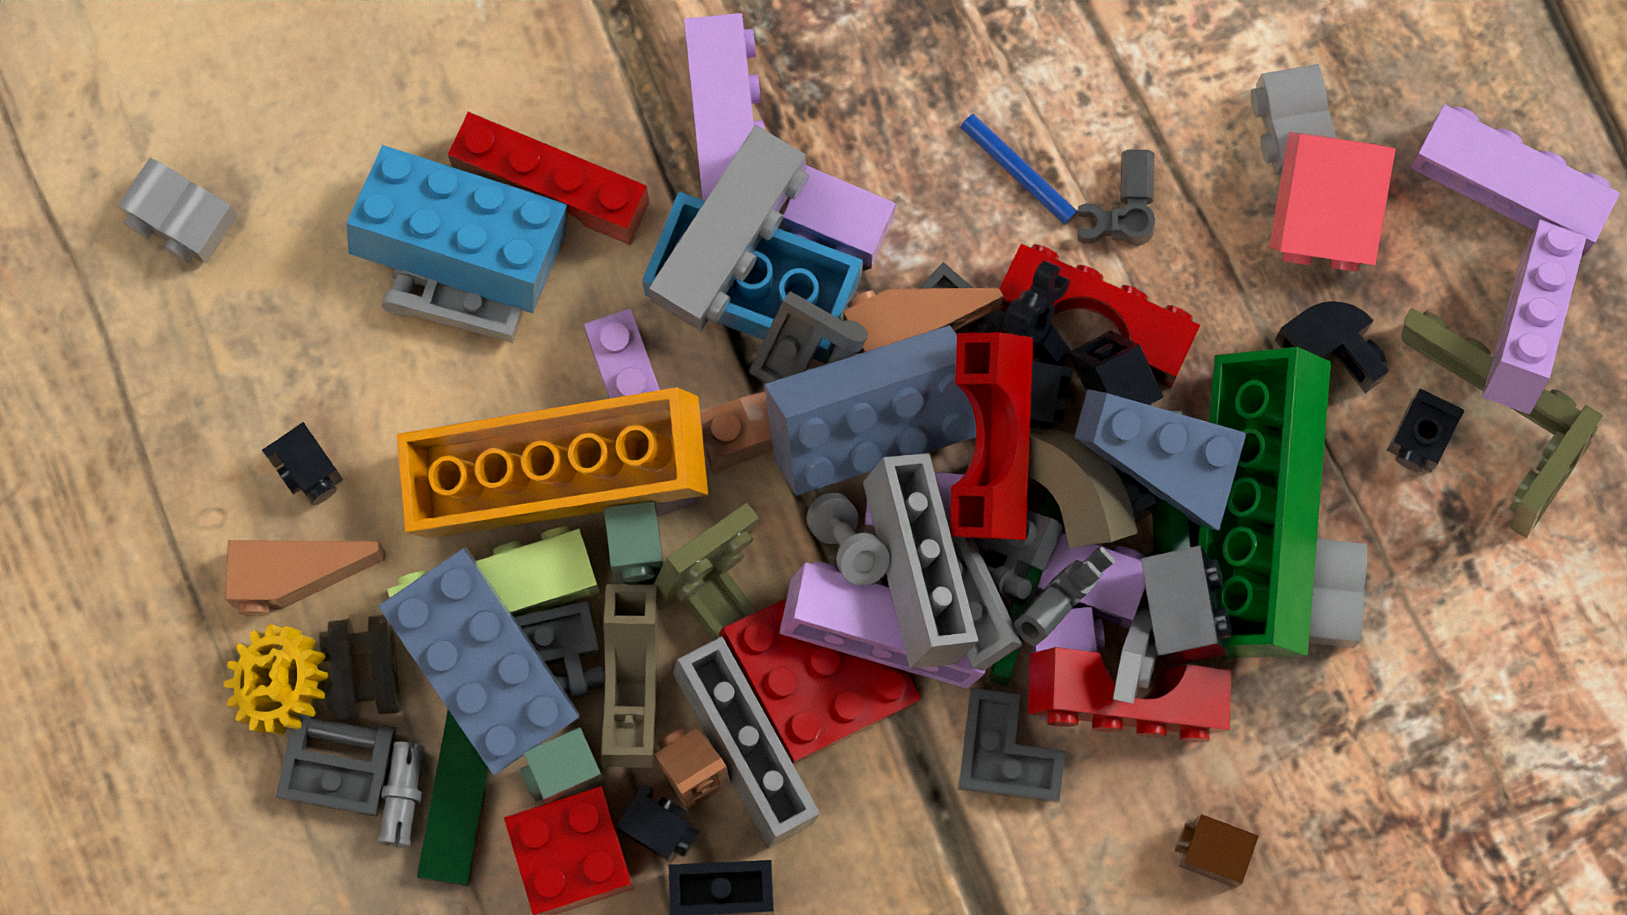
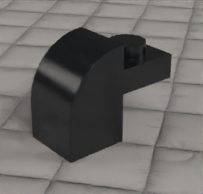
(1337, 331)

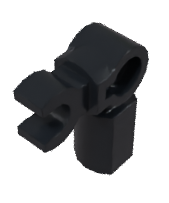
(1032, 314)

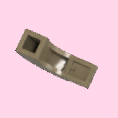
(1084, 486)
(630, 675)

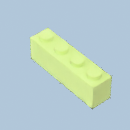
(535, 574)

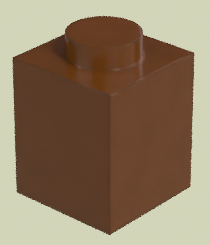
(1216, 850)

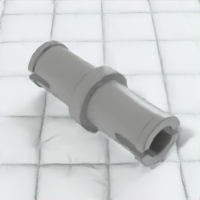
(401, 794)

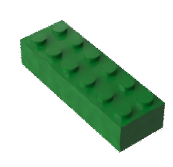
(1274, 499)

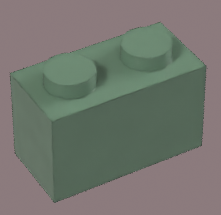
(634, 543)
(561, 768)

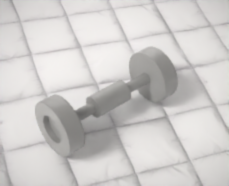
(862, 555)

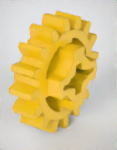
(275, 679)

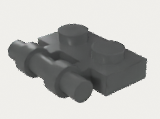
(1033, 552)
(566, 635)

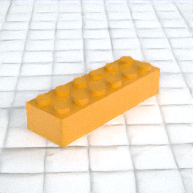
(552, 463)

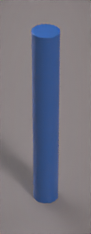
(1019, 169)

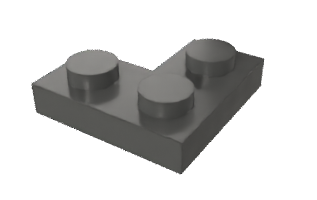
(994, 761)

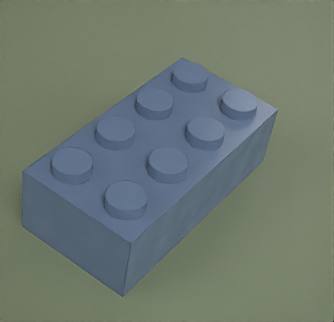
(868, 408)
(479, 660)

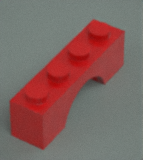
(592, 193)
(1161, 332)
(997, 380)
(1076, 686)

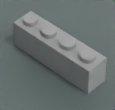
(728, 229)
(922, 563)
(745, 742)

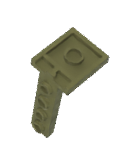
(1552, 412)
(700, 574)

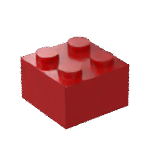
(569, 853)

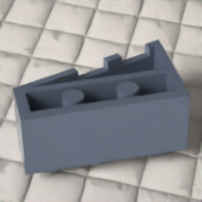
(1167, 452)

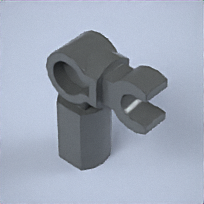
(1136, 220)
(1061, 595)

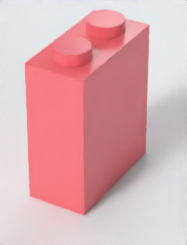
(1331, 200)

